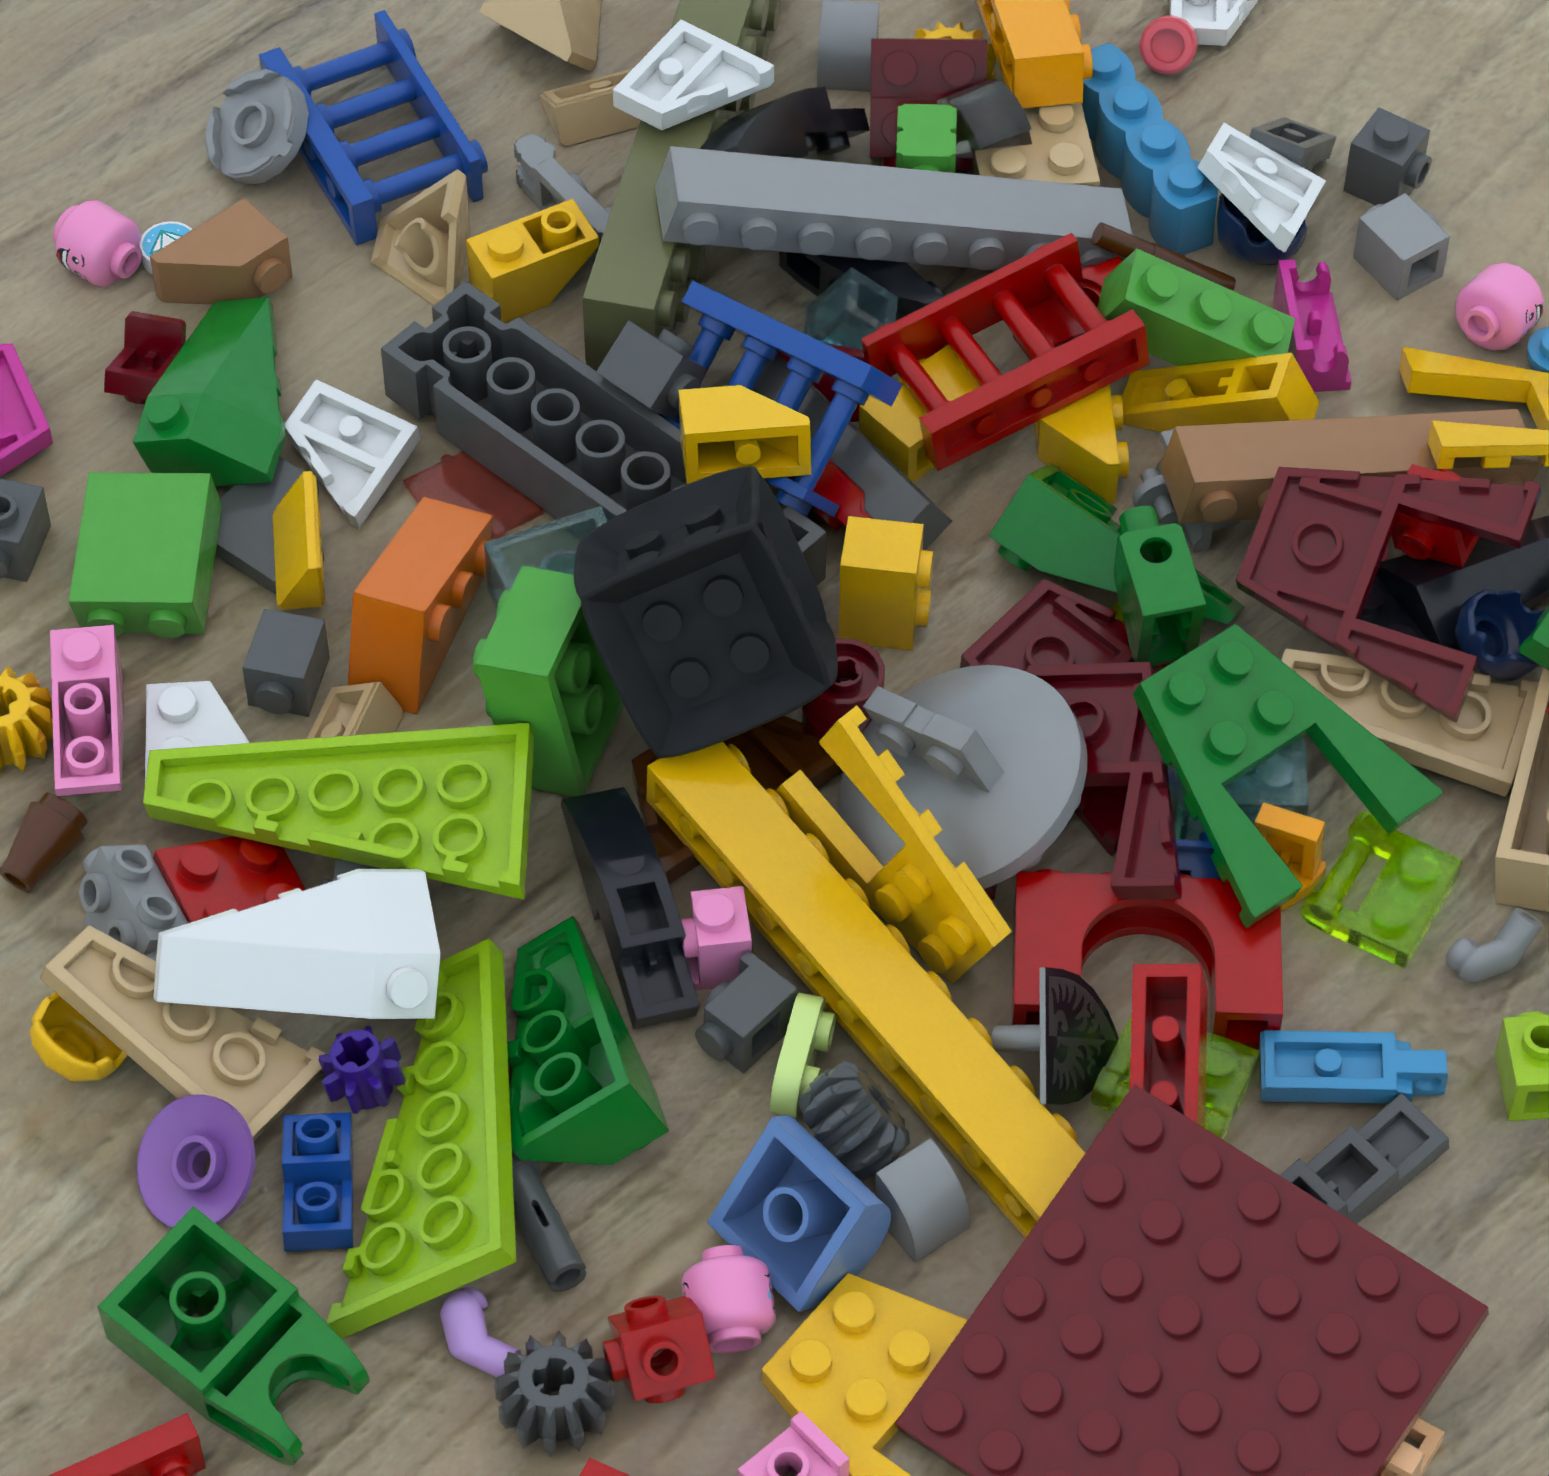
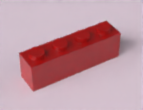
(1170, 1035)

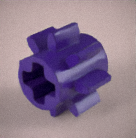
(361, 1069)

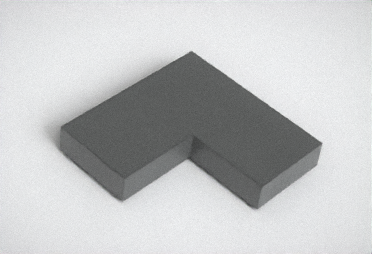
(247, 524)

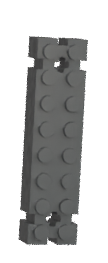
(542, 415)

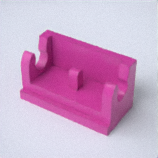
(1316, 328)

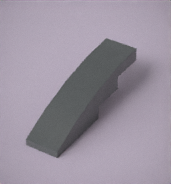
(1373, 1163)

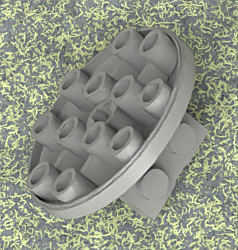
(987, 757)

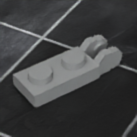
(551, 184)

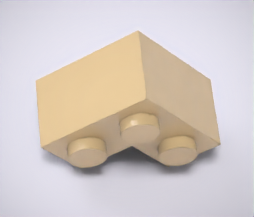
(1051, 151)

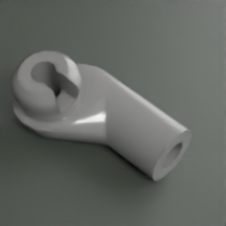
(1498, 956)

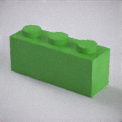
(1191, 316)

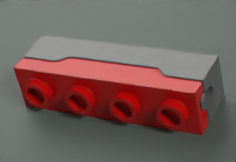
(858, 472)

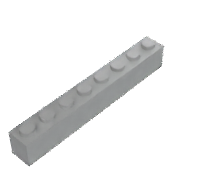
(875, 210)

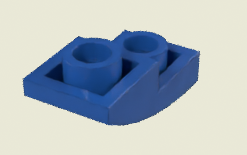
(317, 1181)

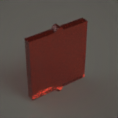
(471, 485)

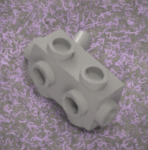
(128, 897)

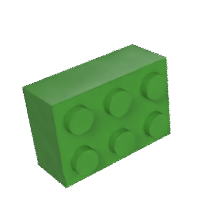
(548, 673)

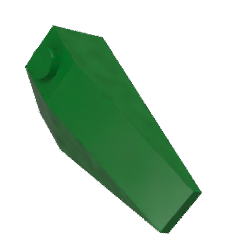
(219, 400)
(1071, 534)
(574, 1066)

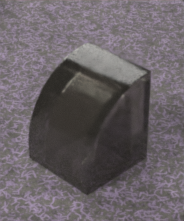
(986, 115)

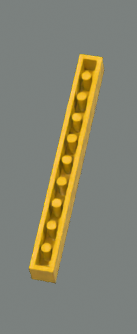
(869, 980)

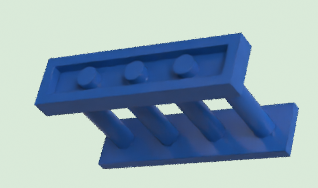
(337, 163)
(807, 363)

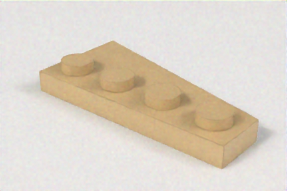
(1476, 749)
(181, 1044)

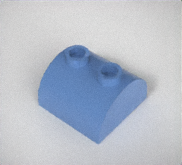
(800, 1214)

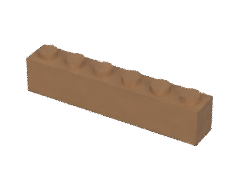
(1229, 468)

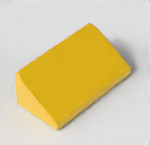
(299, 546)

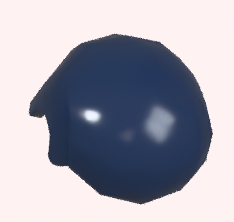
(1246, 242)
(1493, 629)

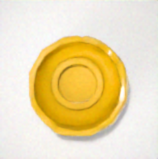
(71, 1043)

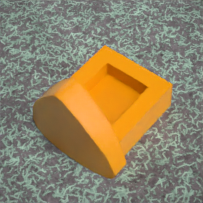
(1297, 842)

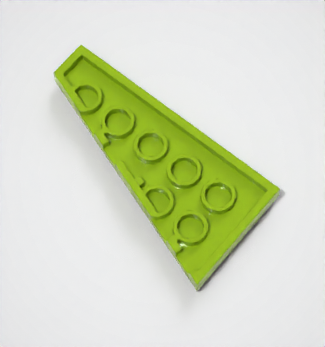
(379, 800)
(445, 1164)

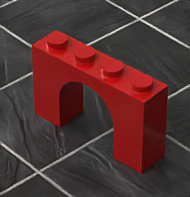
(1070, 915)

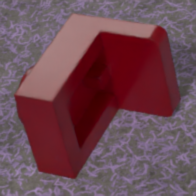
(148, 351)

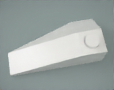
(329, 950)

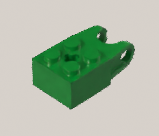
(244, 1346)

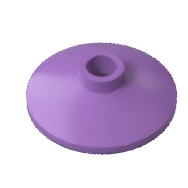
(175, 1157)

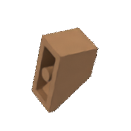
(223, 259)

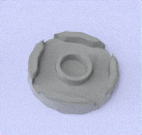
(257, 127)

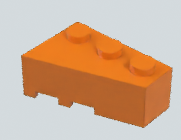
(417, 599)

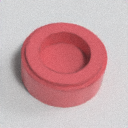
(1168, 44)

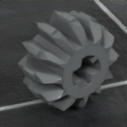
(854, 1119)
(528, 1388)

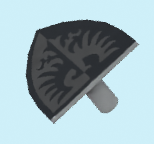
(1072, 1037)

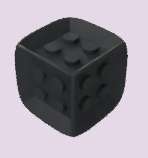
(705, 612)

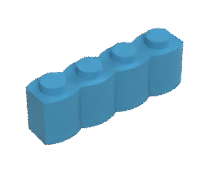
(1147, 154)

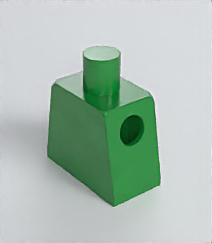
(1157, 588)

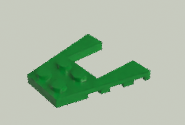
(1235, 709)

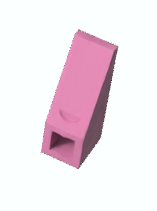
(87, 710)

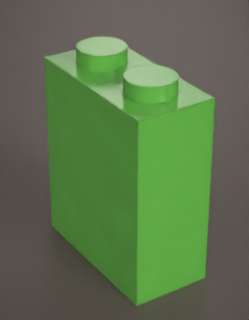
(146, 552)

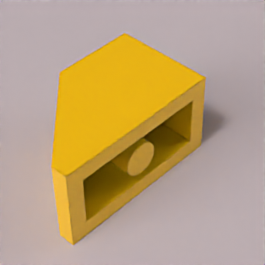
(739, 429)

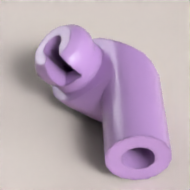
(467, 1332)

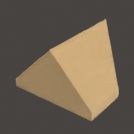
(558, 26)
(426, 239)

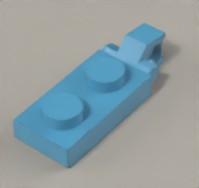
(1346, 1067)

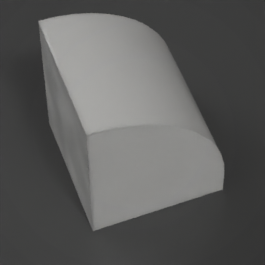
(846, 44)
(923, 1200)

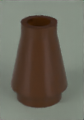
(44, 839)

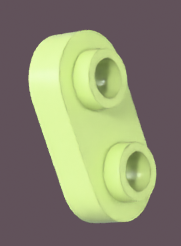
(807, 1032)

